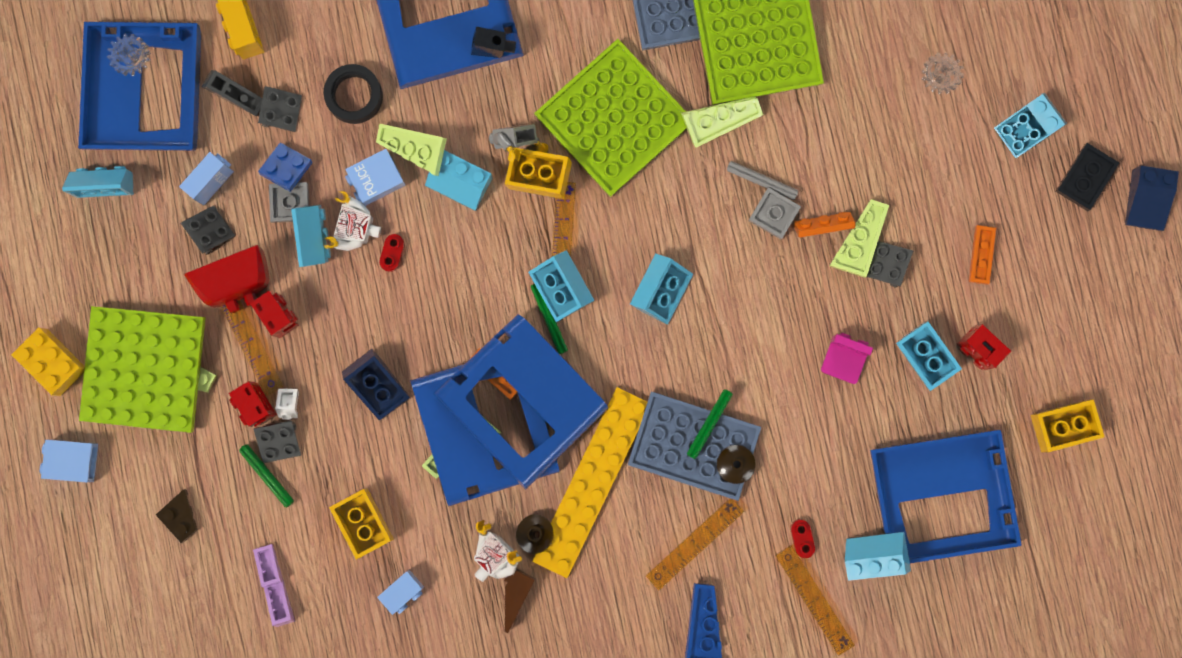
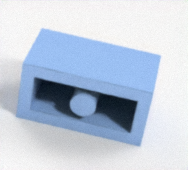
(400, 592)

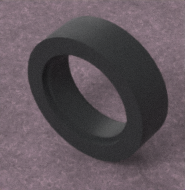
(345, 72)

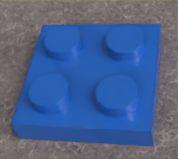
(285, 167)

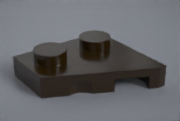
(179, 517)

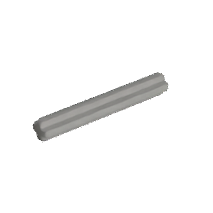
(762, 180)

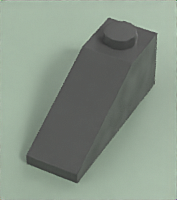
(232, 92)

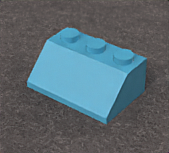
(460, 181)
(99, 182)
(310, 235)
(561, 285)
(661, 288)
(928, 355)
(876, 556)

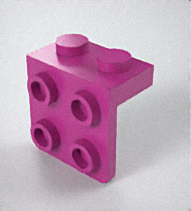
(845, 358)

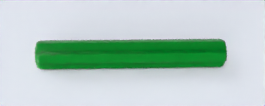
(550, 322)
(709, 424)
(266, 475)

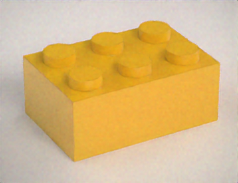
(240, 27)
(539, 173)
(49, 361)
(1067, 426)
(361, 523)

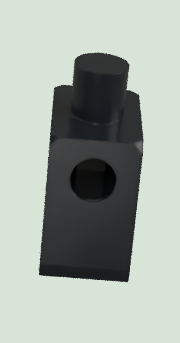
(485, 40)

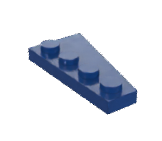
(703, 628)

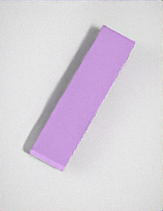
(273, 585)

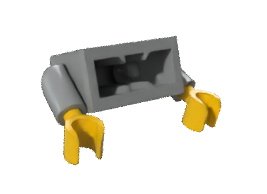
(515, 137)

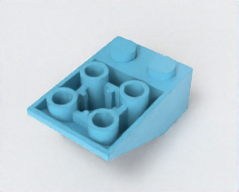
(1030, 125)

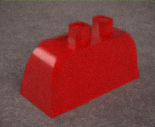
(231, 279)

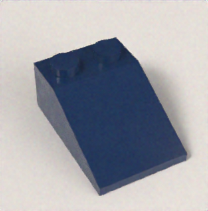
(1151, 197)
(375, 384)

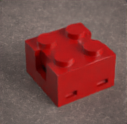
(275, 314)
(983, 347)
(252, 404)

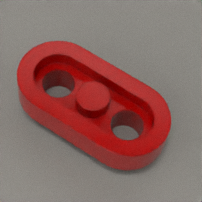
(393, 253)
(802, 539)

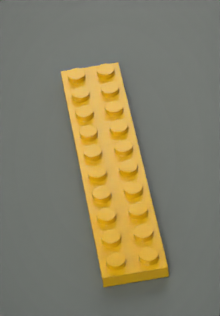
(592, 481)

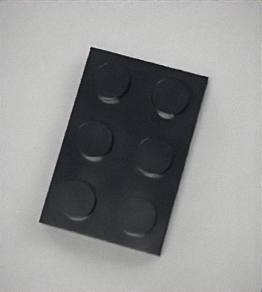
(1087, 177)

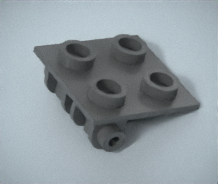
(279, 109)
(207, 229)
(889, 263)
(277, 441)

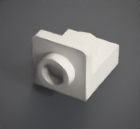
(287, 403)

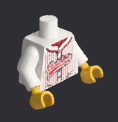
(353, 225)
(494, 555)

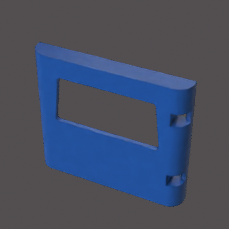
(445, 44)
(113, 101)
(542, 381)
(456, 452)
(944, 469)

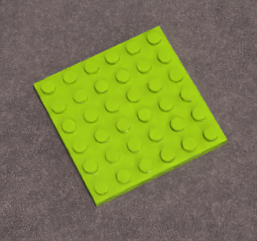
(757, 47)
(613, 117)
(142, 369)

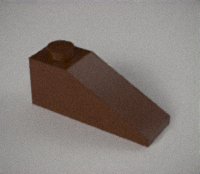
(516, 591)

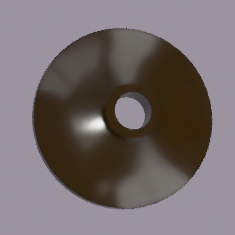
(728, 457)
(526, 534)

